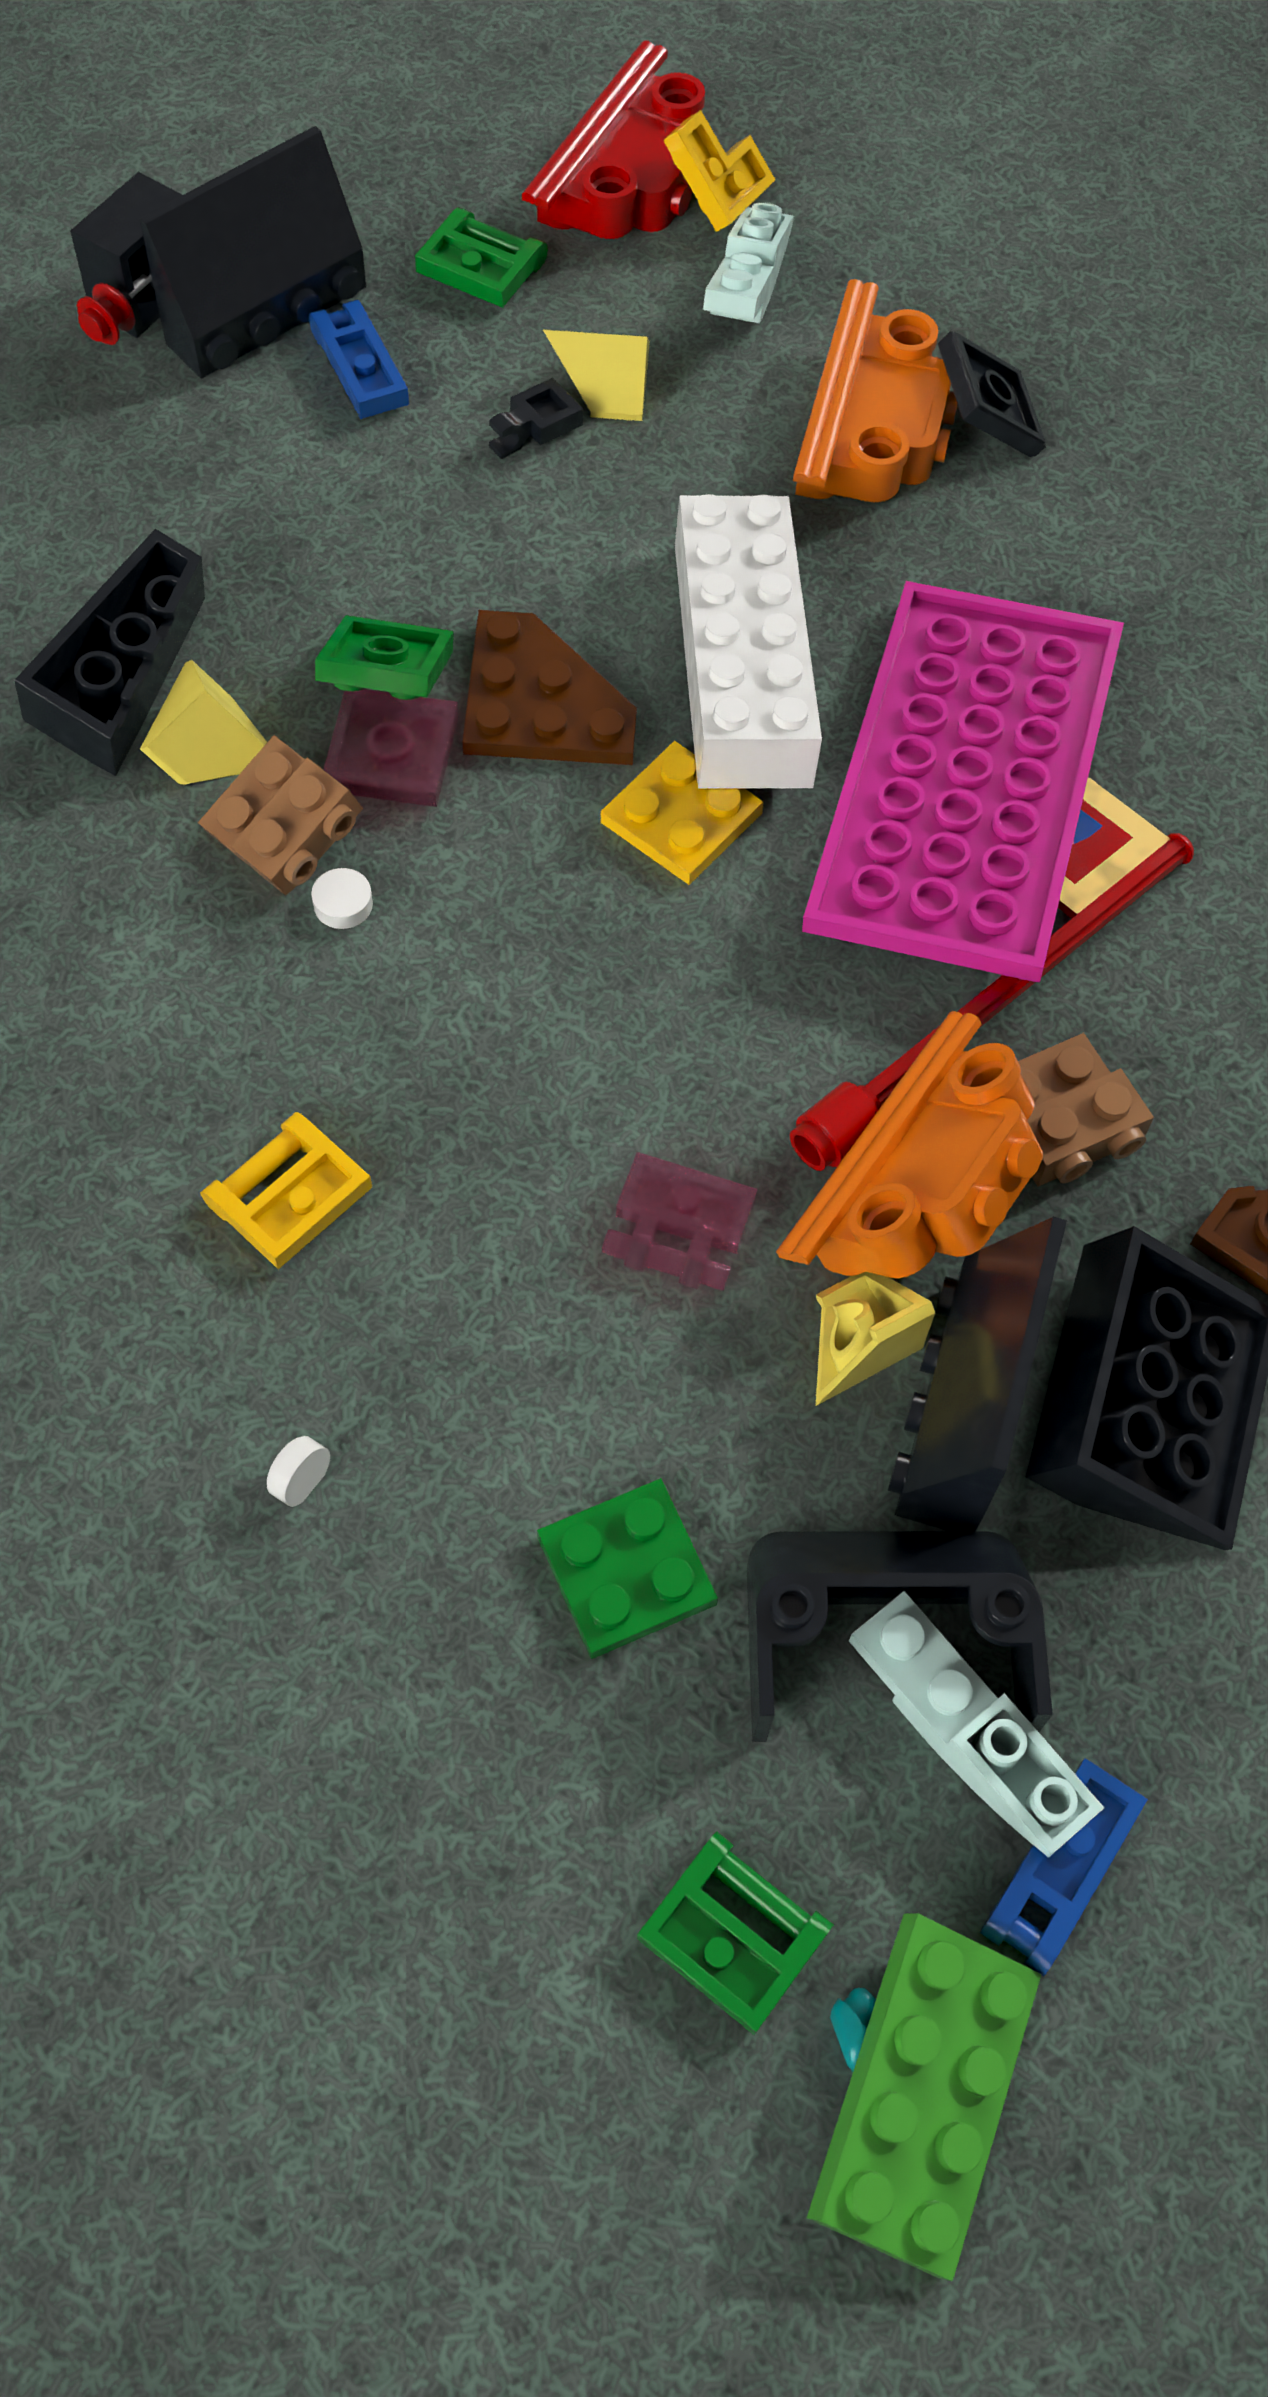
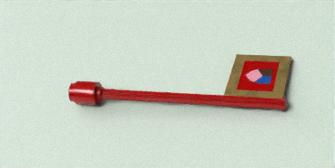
(1109, 867)

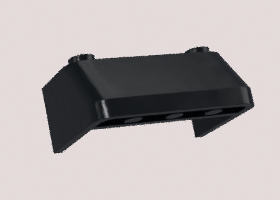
(802, 1573)

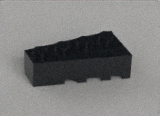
(114, 654)

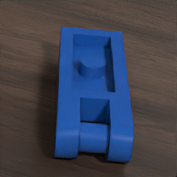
(359, 359)
(1066, 1878)

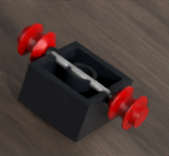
(116, 262)

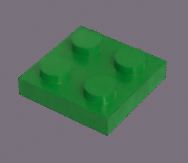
(384, 657)
(626, 1568)

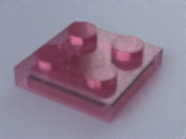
(392, 746)

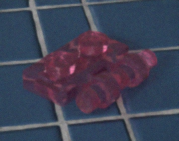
(683, 1204)

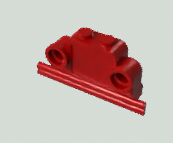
(614, 161)

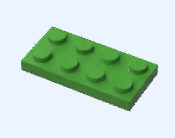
(925, 2097)

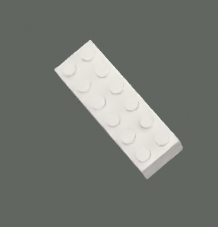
(746, 643)

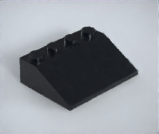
(252, 253)
(976, 1380)
(1154, 1391)

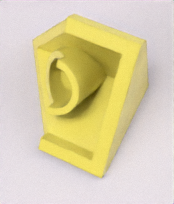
(605, 370)
(201, 731)
(866, 1328)

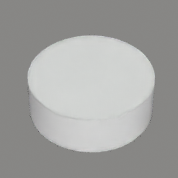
(342, 898)
(297, 1470)

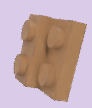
(282, 815)
(1081, 1110)

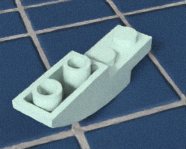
(750, 264)
(973, 1729)

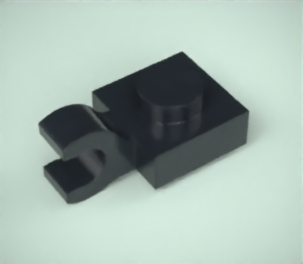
(537, 412)

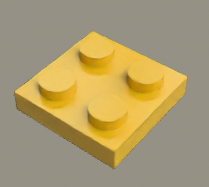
(677, 821)

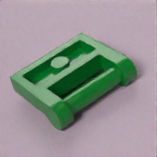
(479, 258)
(719, 1950)

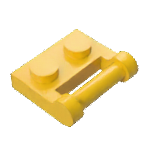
(296, 1203)

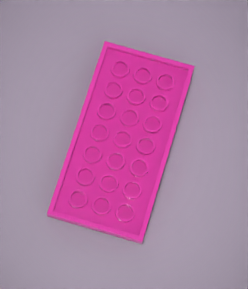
(966, 782)

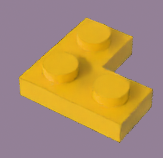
(719, 180)

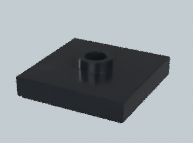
(991, 394)

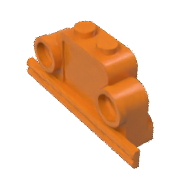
(876, 404)
(929, 1165)

